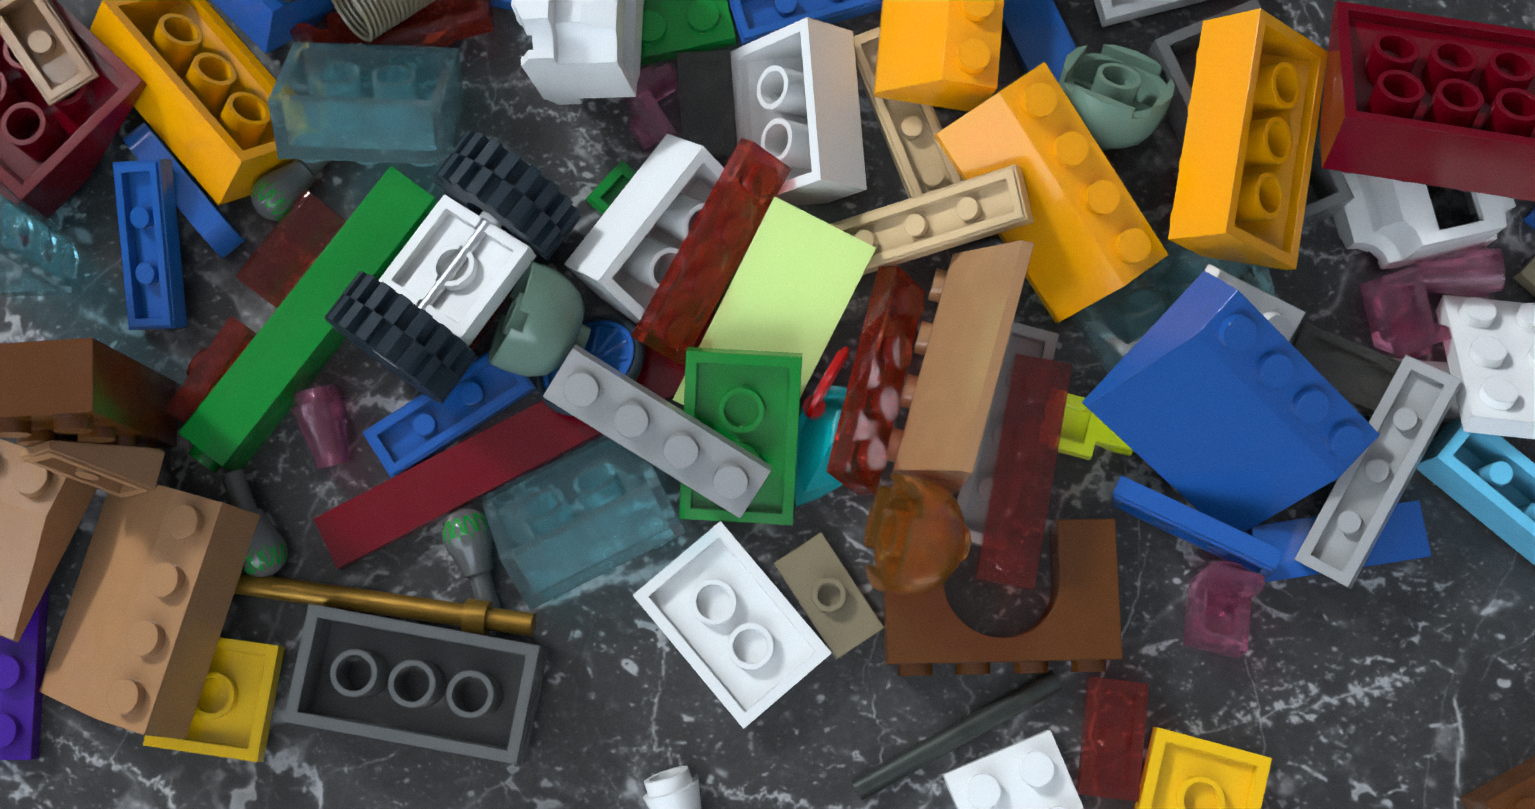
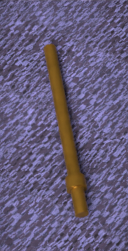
(473, 616)

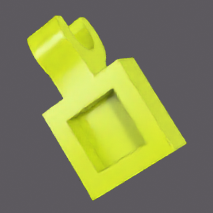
(1084, 430)

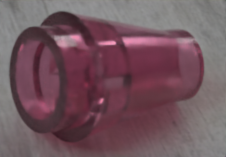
(1465, 272)
(323, 422)

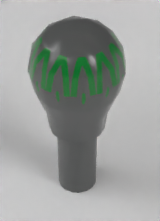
(279, 189)
(471, 545)
(267, 548)

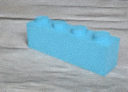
(1487, 480)

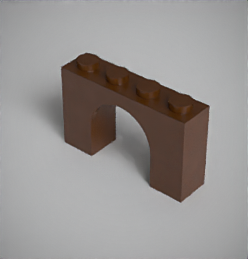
(1075, 627)

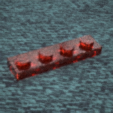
(711, 251)
(876, 381)
(1023, 472)

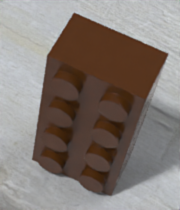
(82, 395)

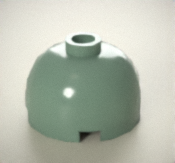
(1116, 94)
(539, 324)

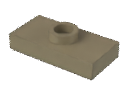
(828, 595)

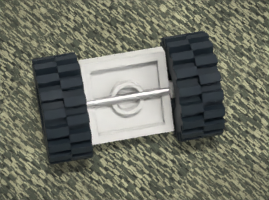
(456, 266)

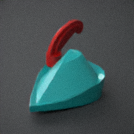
(817, 434)

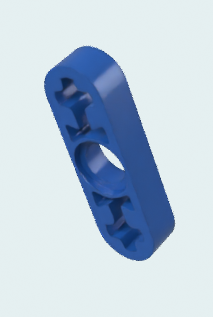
(189, 194)

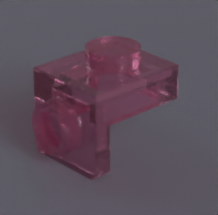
(649, 120)
(1401, 314)
(1221, 608)

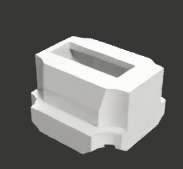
(582, 47)
(1400, 224)

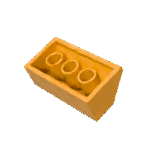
(939, 52)
(201, 89)
(1249, 141)
(1085, 221)

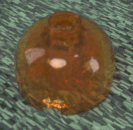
(915, 536)

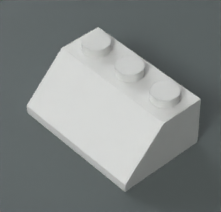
(803, 106)
(646, 226)

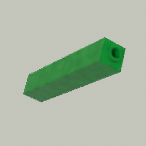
(296, 337)

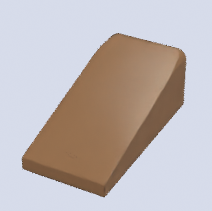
(45, 47)
(106, 467)

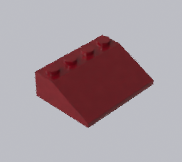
(1430, 101)
(56, 147)

